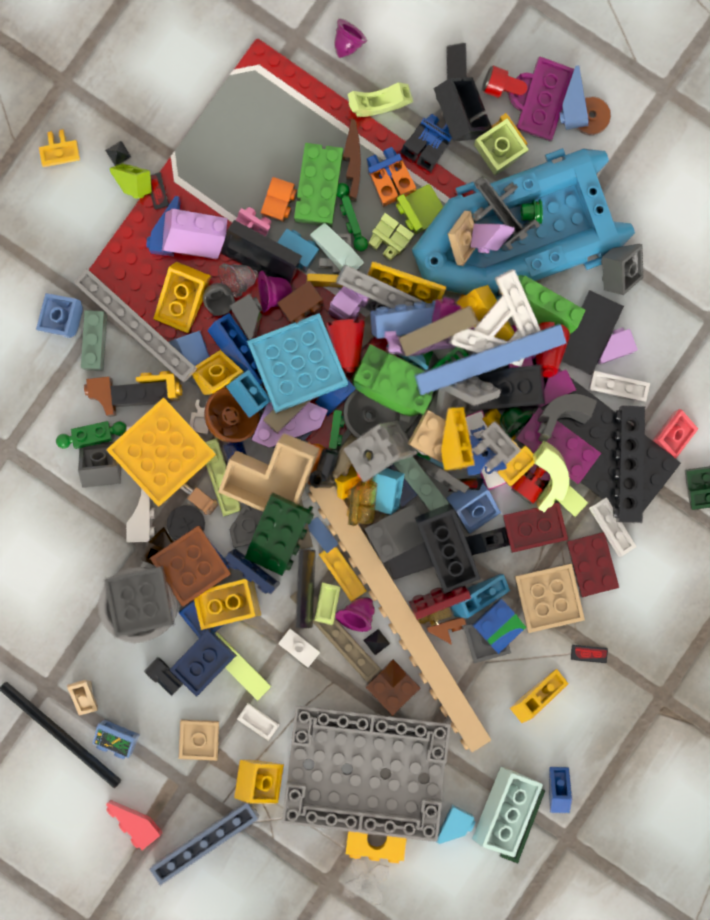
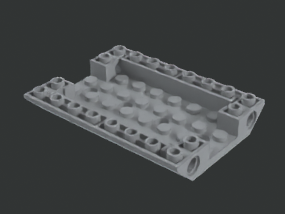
(363, 798)

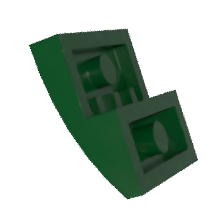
(698, 487)

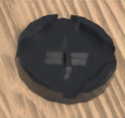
(183, 520)

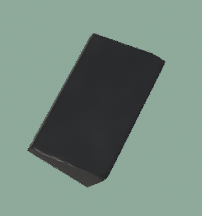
(456, 61)

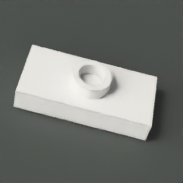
(299, 647)

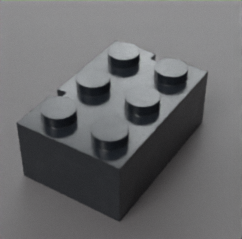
(459, 104)

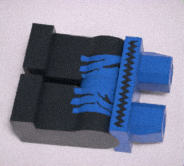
(428, 136)

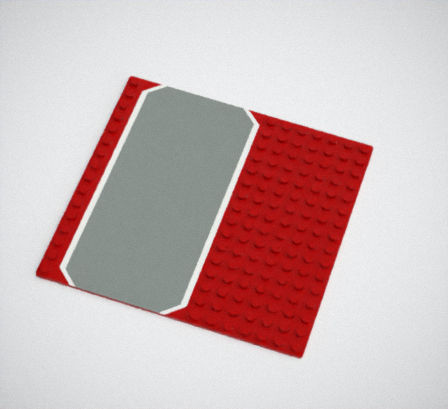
(226, 163)

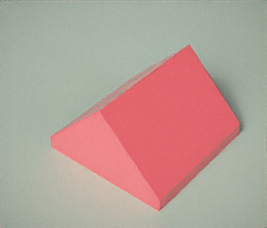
(675, 433)

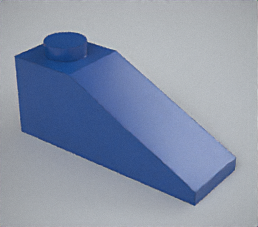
(155, 242)

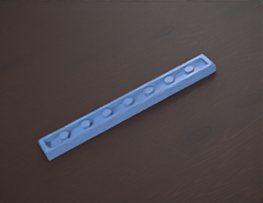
(490, 359)

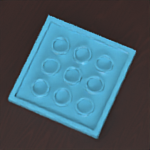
(297, 363)

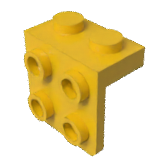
(174, 388)

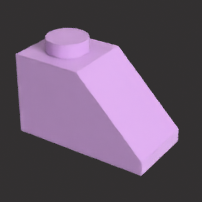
(490, 236)
(618, 345)

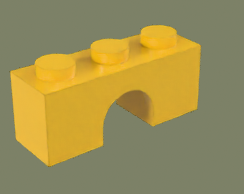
(391, 849)

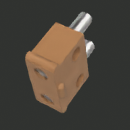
(201, 499)

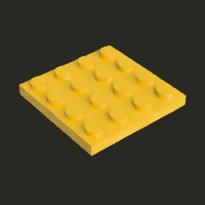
(161, 452)

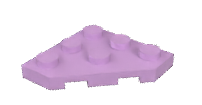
(307, 420)

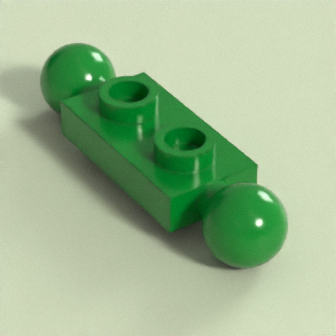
(360, 242)
(91, 435)

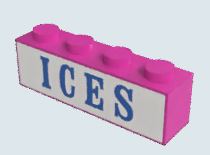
(476, 427)

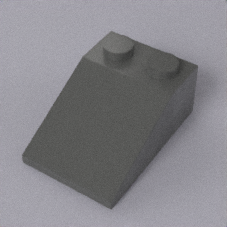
(395, 533)

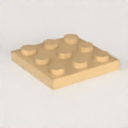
(549, 598)

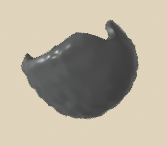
(218, 299)

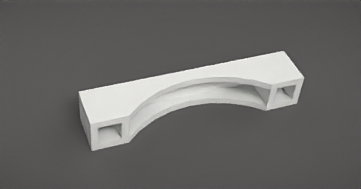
(139, 526)

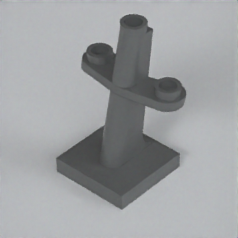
(503, 213)

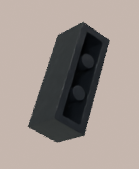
(139, 394)

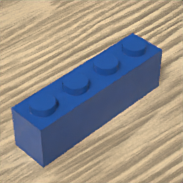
(234, 345)

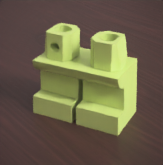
(384, 231)

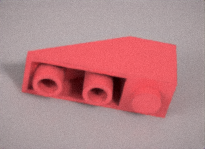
(138, 825)

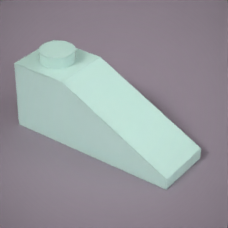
(336, 248)

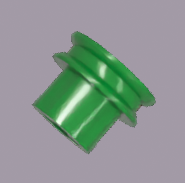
(532, 211)

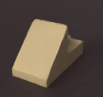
(83, 697)

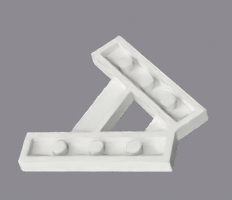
(512, 304)

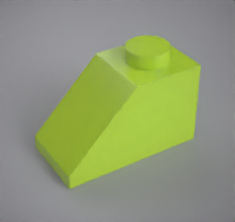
(132, 180)

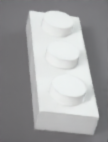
(619, 386)
(614, 531)

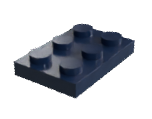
(252, 571)
(203, 662)

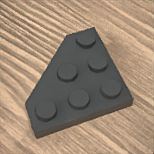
(245, 526)

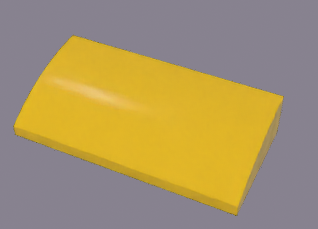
(410, 284)

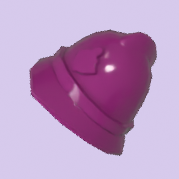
(347, 38)
(272, 290)
(357, 615)

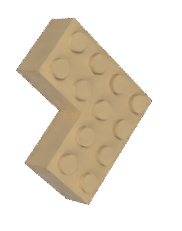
(286, 475)

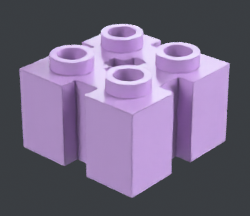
(347, 304)

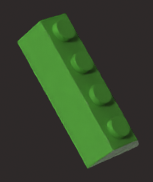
(550, 306)

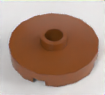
(601, 119)

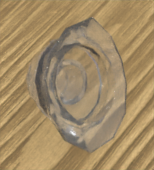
(237, 277)

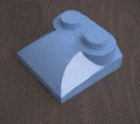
(60, 315)

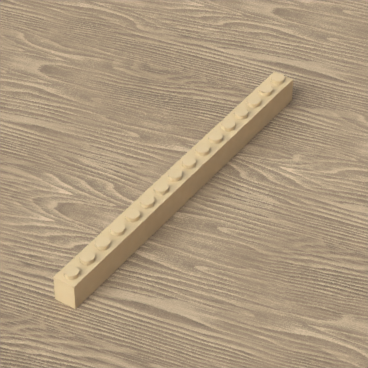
(401, 618)

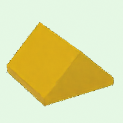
(215, 373)

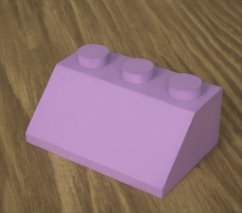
(193, 233)

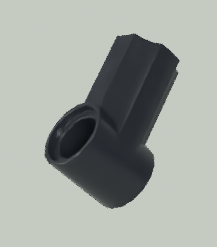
(323, 475)
(159, 673)

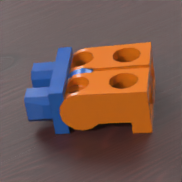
(387, 171)

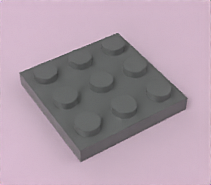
(139, 602)

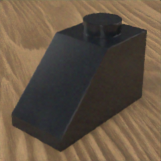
(487, 541)

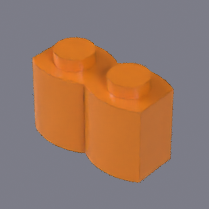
(278, 199)

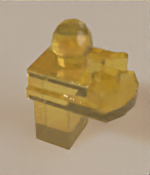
(435, 617)

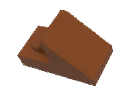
(442, 628)

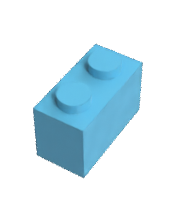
(388, 490)

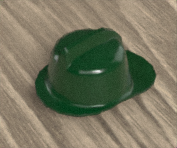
(514, 419)

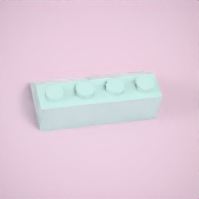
(507, 812)

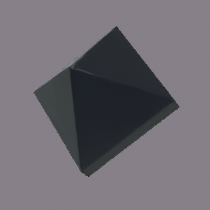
(118, 153)
(376, 642)

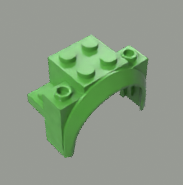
(390, 382)

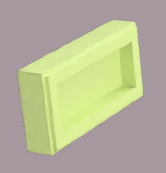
(327, 603)

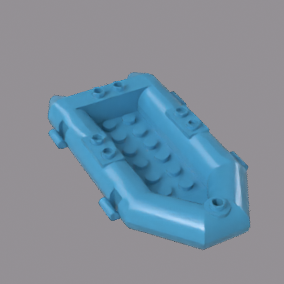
(572, 226)

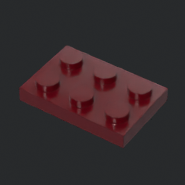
(535, 528)
(592, 564)
(437, 600)

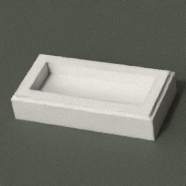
(258, 721)

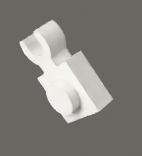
(197, 420)

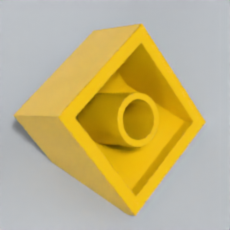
(258, 781)

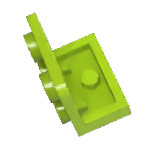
(419, 208)

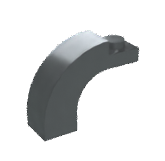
(569, 405)

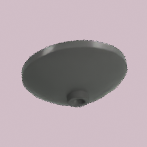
(355, 414)

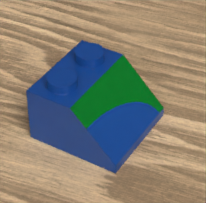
(499, 625)

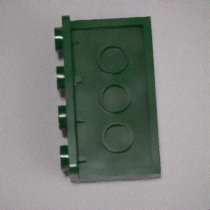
(279, 534)

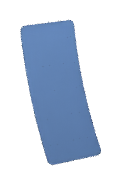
(322, 535)

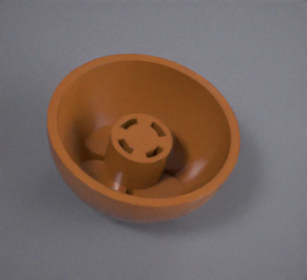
(236, 424)

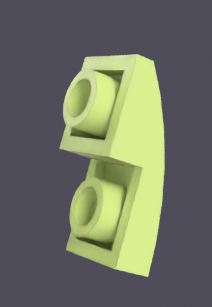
(573, 502)

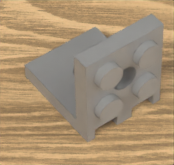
(468, 390)
(388, 445)

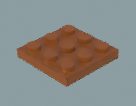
(191, 565)

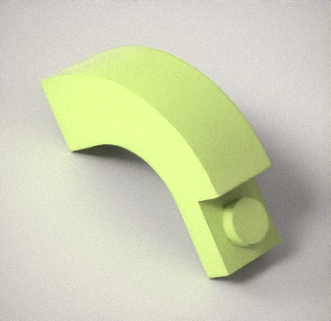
(380, 101)
(553, 462)

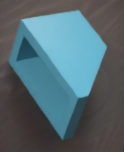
(455, 825)

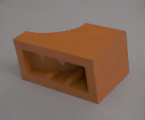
(100, 390)

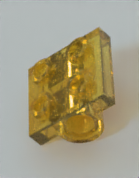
(362, 503)

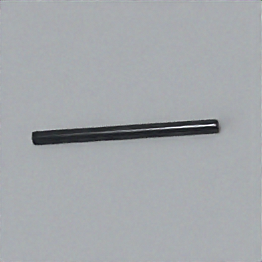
(60, 735)

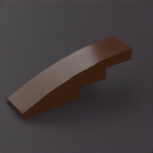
(353, 156)

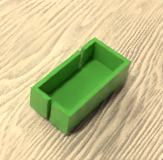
(318, 185)

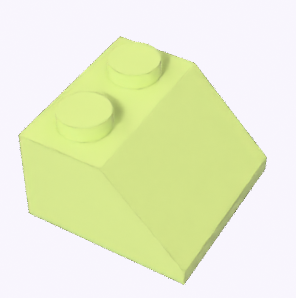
(500, 146)

